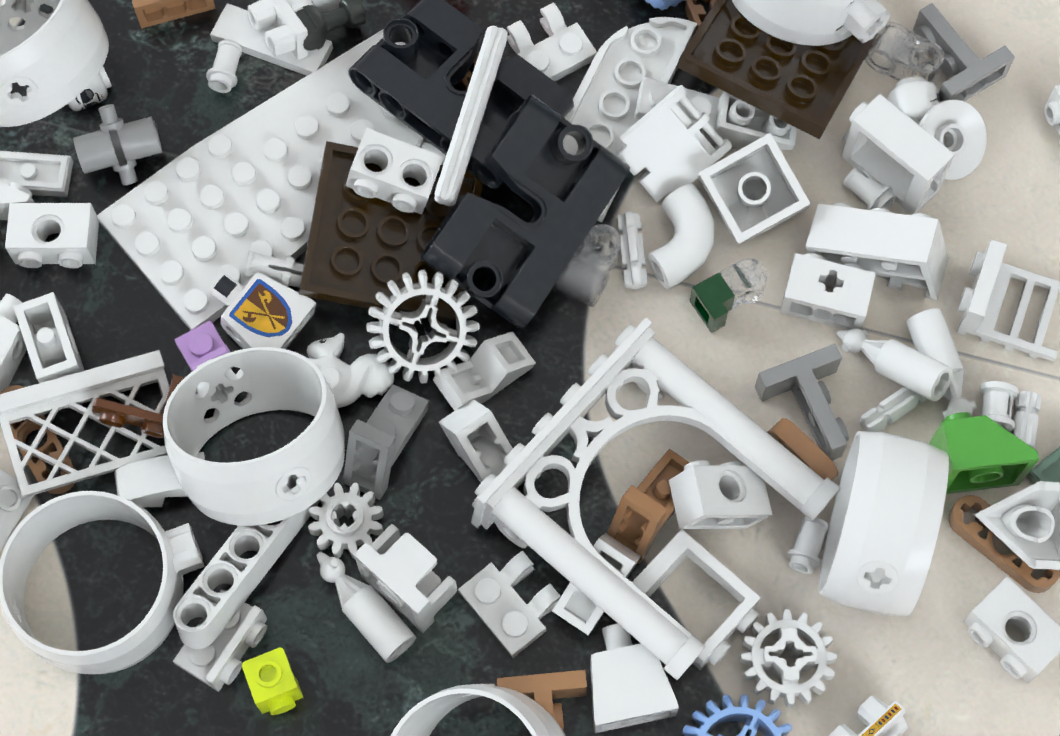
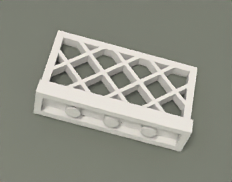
(70, 392)

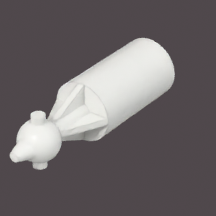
(934, 339)
(900, 363)
(367, 611)

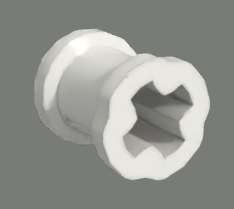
(998, 402)

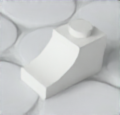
(477, 439)
(575, 605)

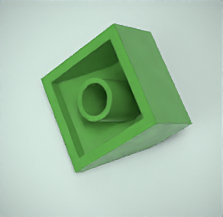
(982, 453)

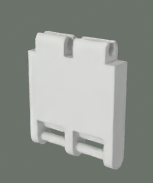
(670, 145)

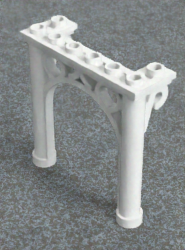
(657, 373)

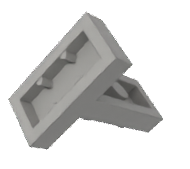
(960, 63)
(812, 396)
(380, 440)

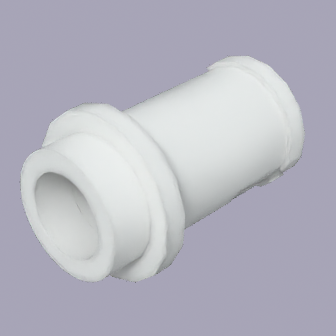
(222, 75)
(869, 189)
(807, 546)

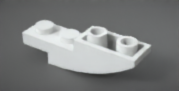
(728, 115)

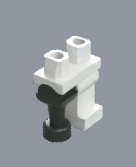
(302, 23)

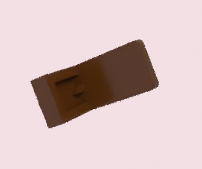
(118, 414)

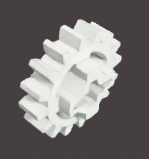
(806, 658)

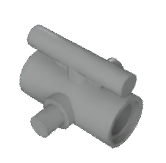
(117, 144)

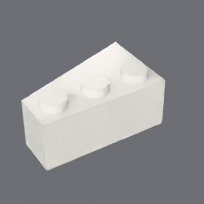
(883, 242)

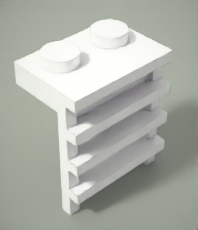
(985, 297)

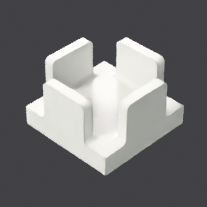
(404, 576)

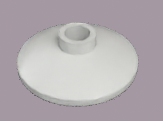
(963, 131)

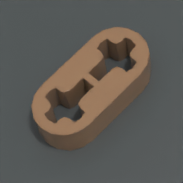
(803, 448)

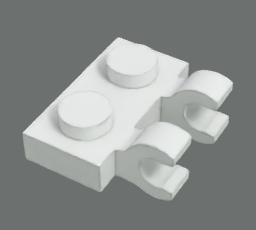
(560, 53)
(503, 610)

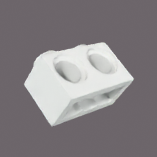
(398, 162)

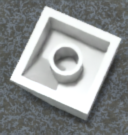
(754, 189)

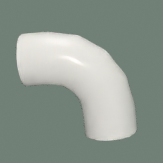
(691, 238)

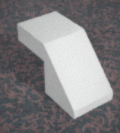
(487, 372)

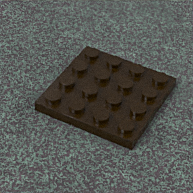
(771, 74)
(367, 242)

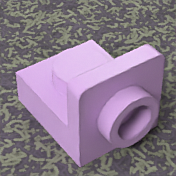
(201, 345)

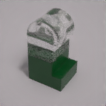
(727, 289)

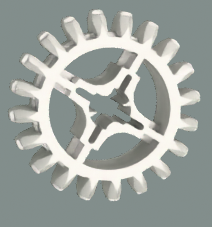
(403, 320)

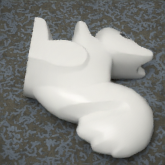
(349, 381)

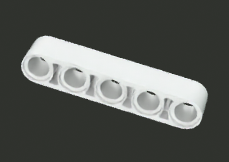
(241, 573)

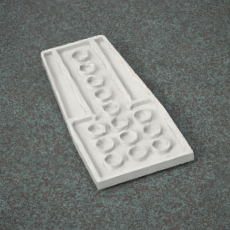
(244, 188)

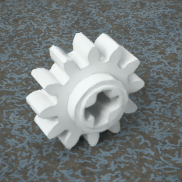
(349, 505)

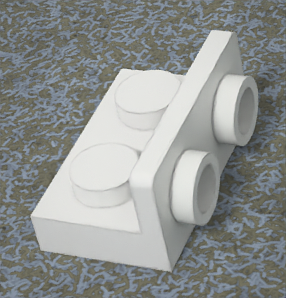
(221, 660)

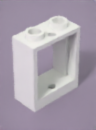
(896, 152)
(670, 558)

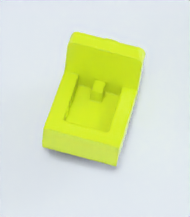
(272, 682)

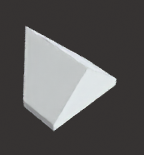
(1029, 524)

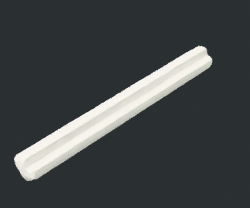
(470, 116)

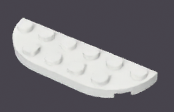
(612, 83)

